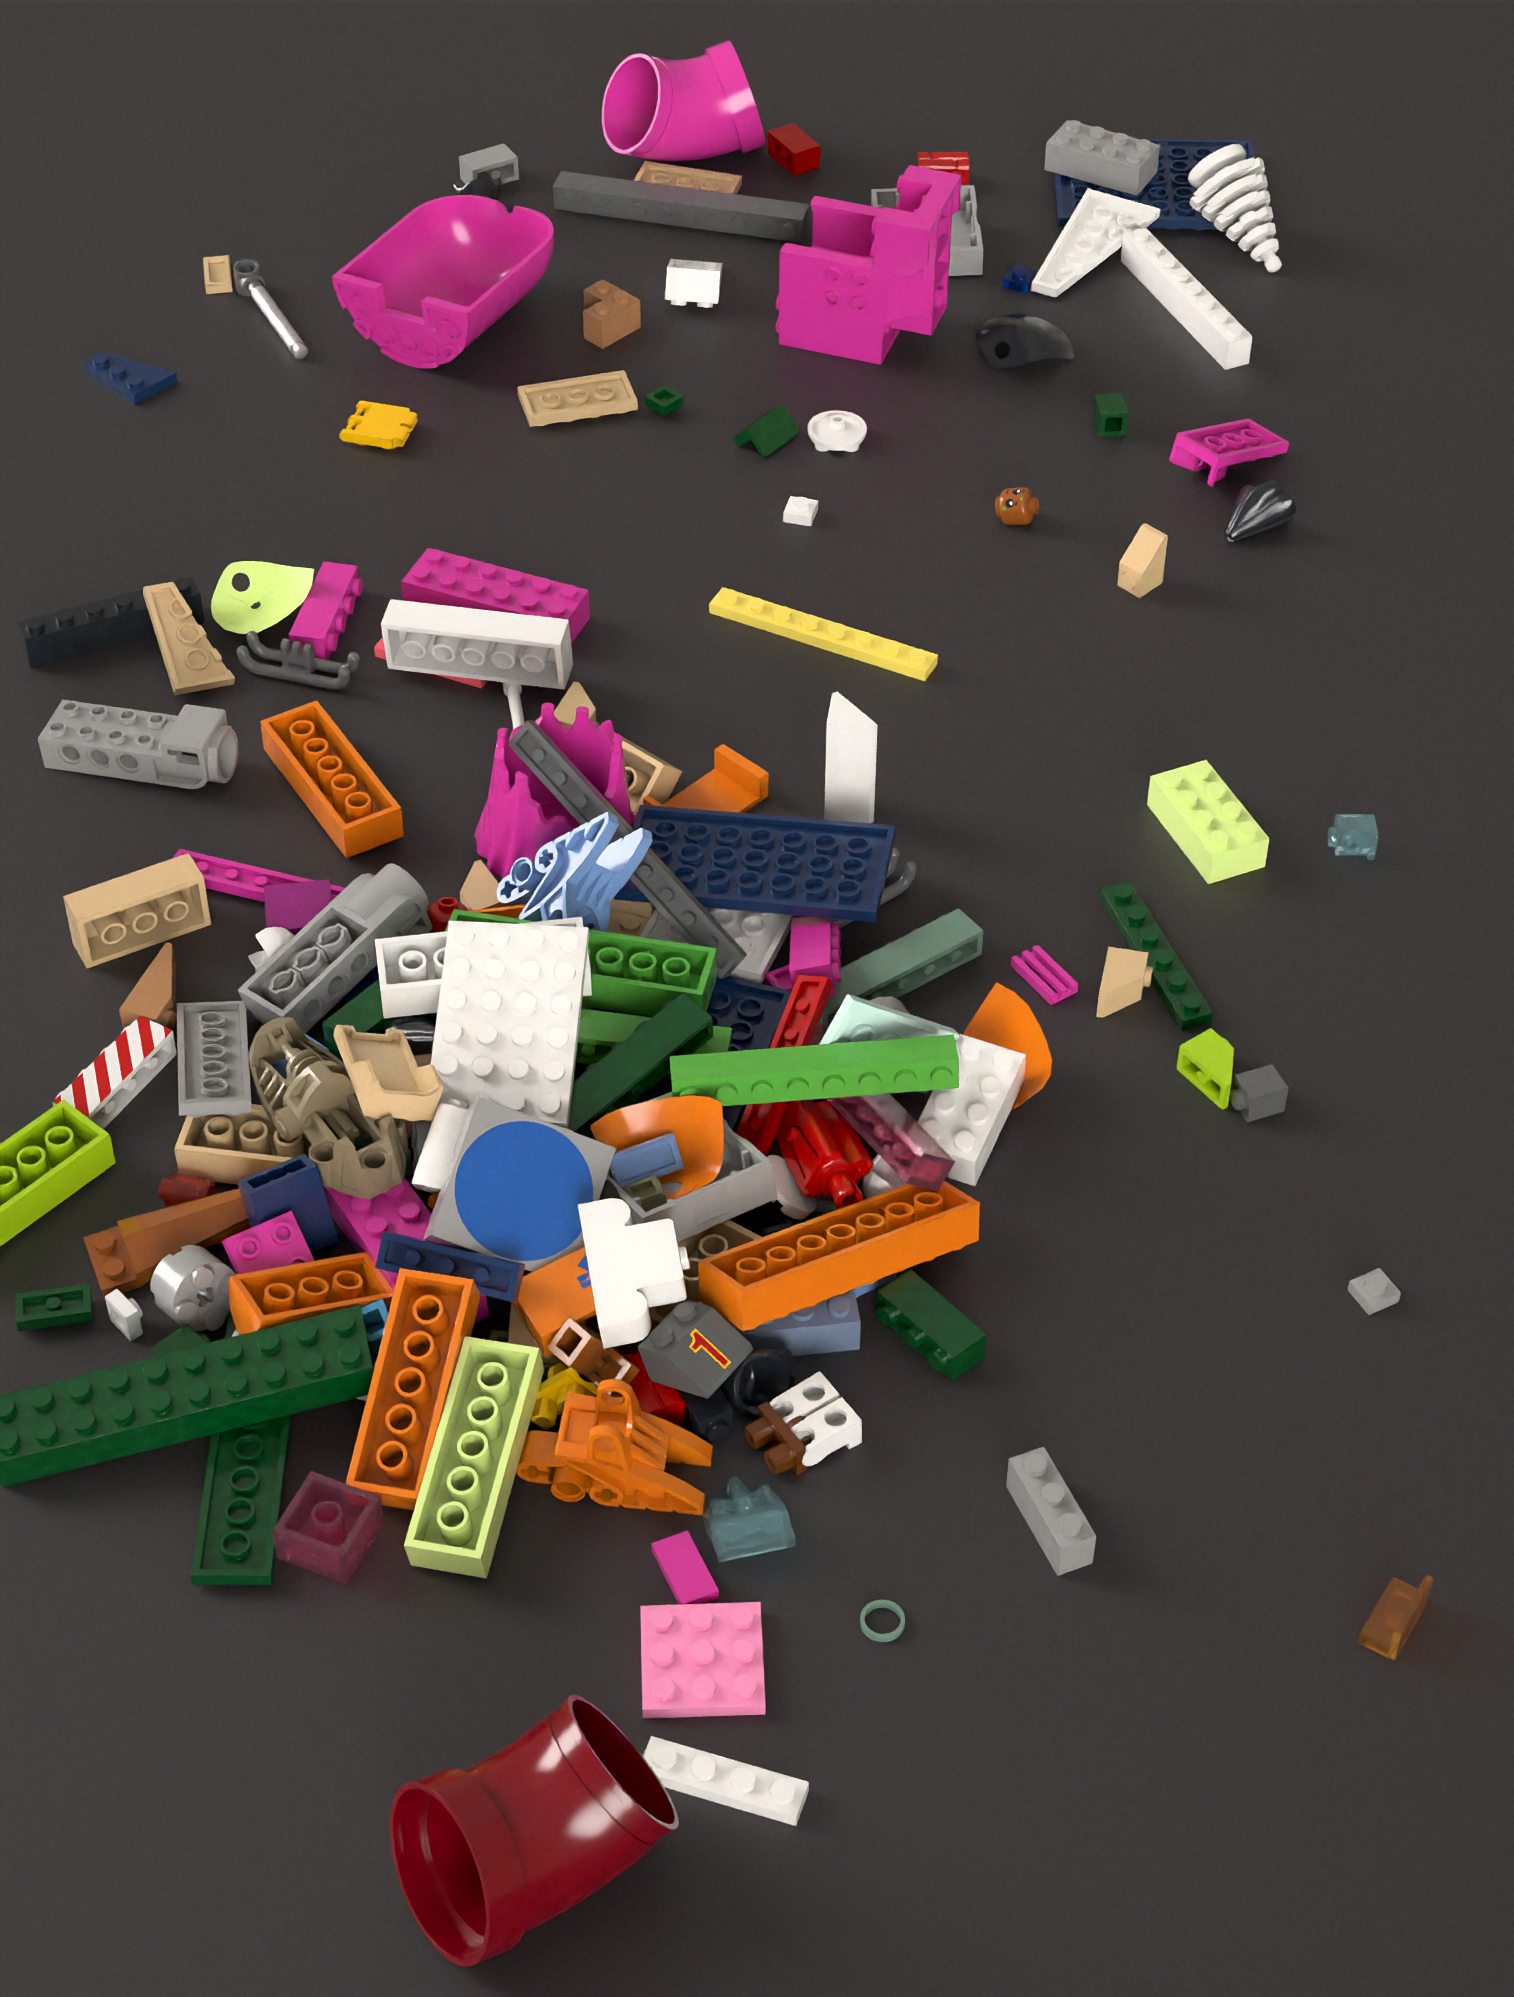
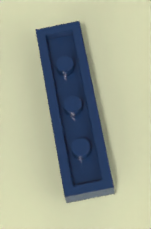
(491, 1275)

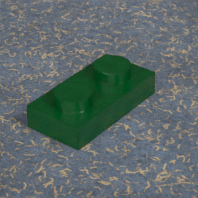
(54, 1307)

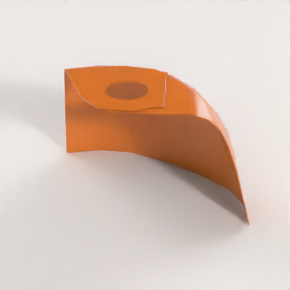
(1011, 1024)
(692, 1120)

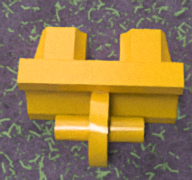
(553, 1393)

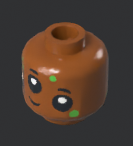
(1016, 506)

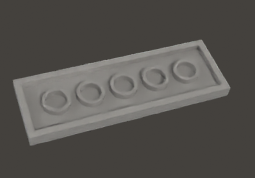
(213, 1059)

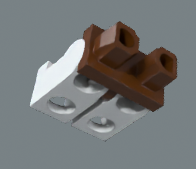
(804, 1426)

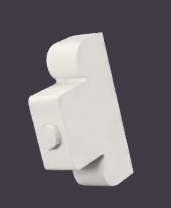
(630, 1269)

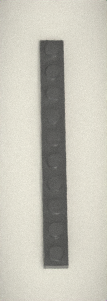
(651, 875)

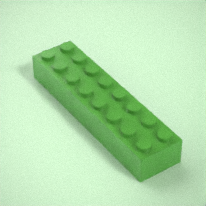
(635, 971)

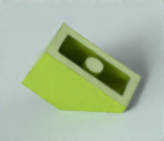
(1208, 1065)

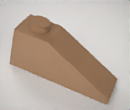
(154, 993)

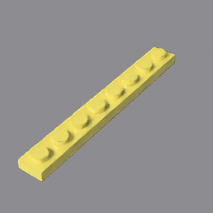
(823, 634)

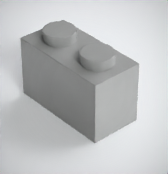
(489, 165)

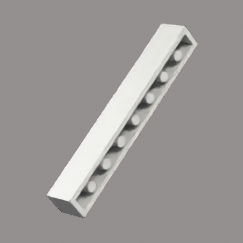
(1186, 299)

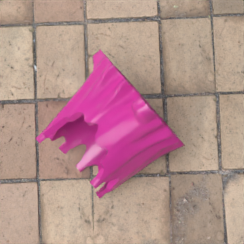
(524, 813)

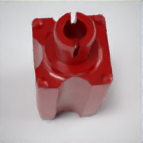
(824, 1153)

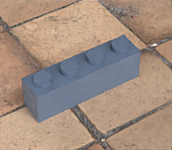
(817, 1329)

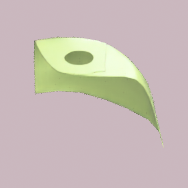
(275, 586)

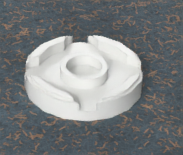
(788, 1192)

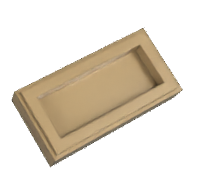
(217, 274)

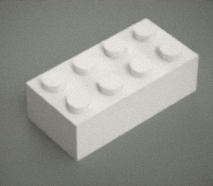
(972, 1116)

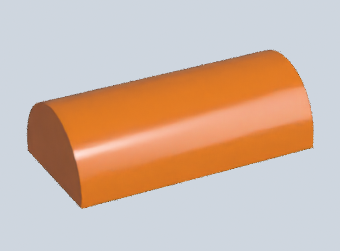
(304, 1291)

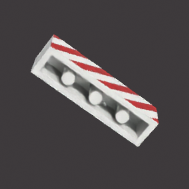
(120, 1071)

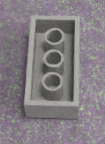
(1102, 157)

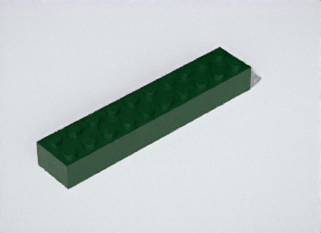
(184, 1395)

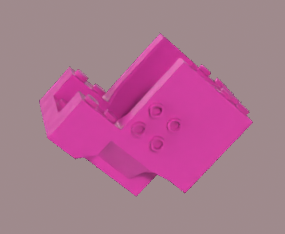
(870, 270)

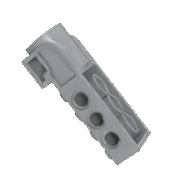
(141, 744)
(336, 948)

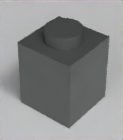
(1259, 1093)

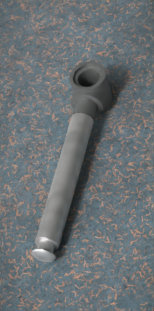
(250, 283)

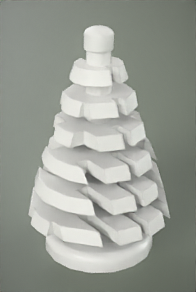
(1237, 201)

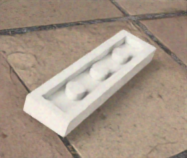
(727, 1781)

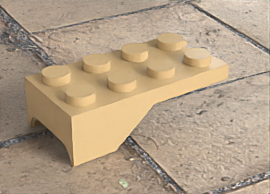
(388, 1075)

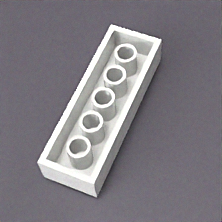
(477, 644)
(413, 969)

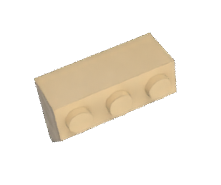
(647, 775)

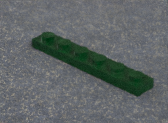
(1168, 973)

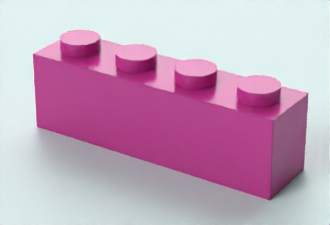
(327, 608)
(815, 949)

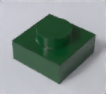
(664, 400)

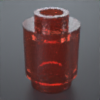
(183, 1188)

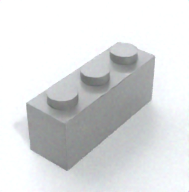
(1050, 1511)

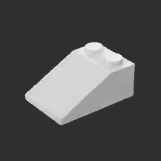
(693, 282)

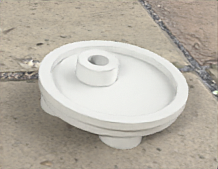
(837, 431)

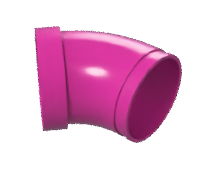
(681, 107)

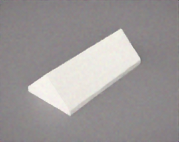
(849, 763)

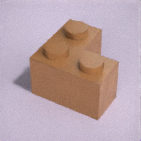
(609, 313)

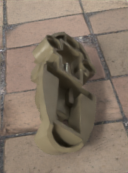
(320, 1100)

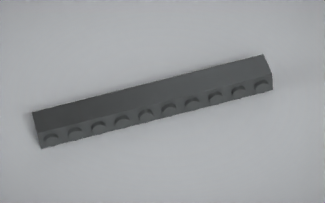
(681, 206)

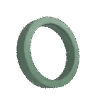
(882, 1604)

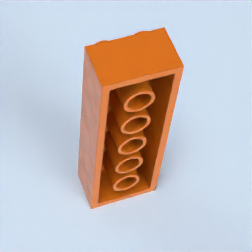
(332, 779)
(411, 1383)

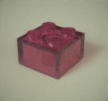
(328, 1527)

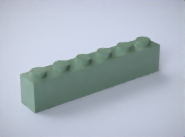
(908, 961)

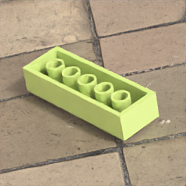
(474, 1457)

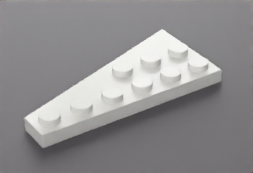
(1090, 238)

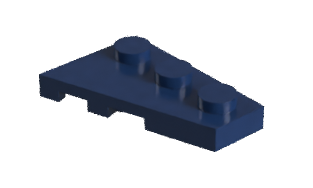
(128, 377)

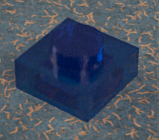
(1019, 278)

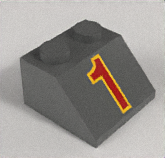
(693, 1349)

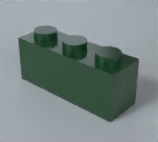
(930, 1324)

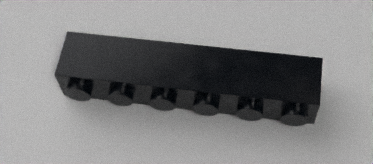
(96, 625)

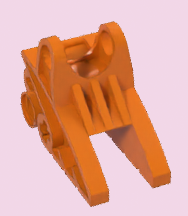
(619, 1451)

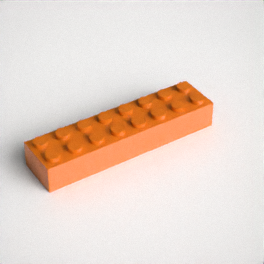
(836, 1253)

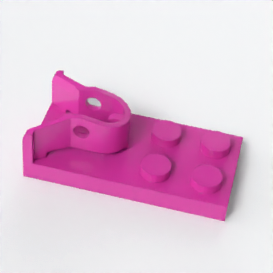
(1224, 446)

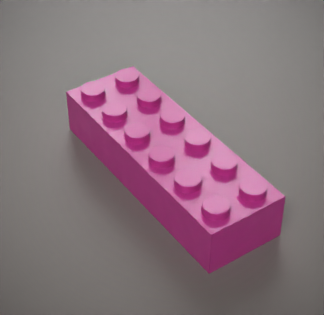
(473, 584)
(393, 1211)

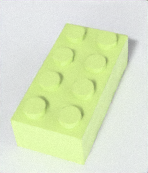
(1207, 821)

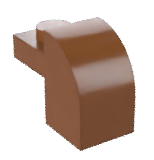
(584, 1352)

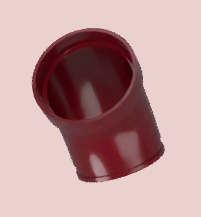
(525, 1831)

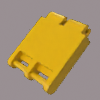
(379, 426)

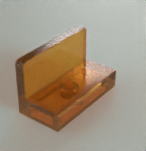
(1395, 1616)

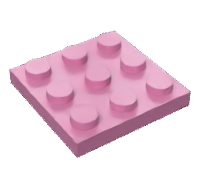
(702, 1660)

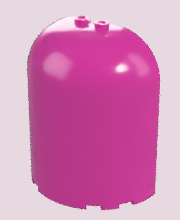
(444, 276)

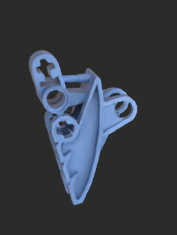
(580, 876)

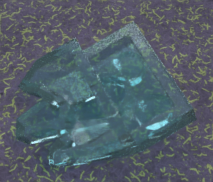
(747, 1522)

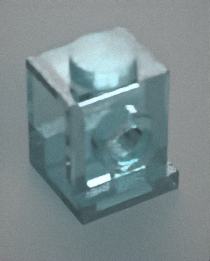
(1354, 835)

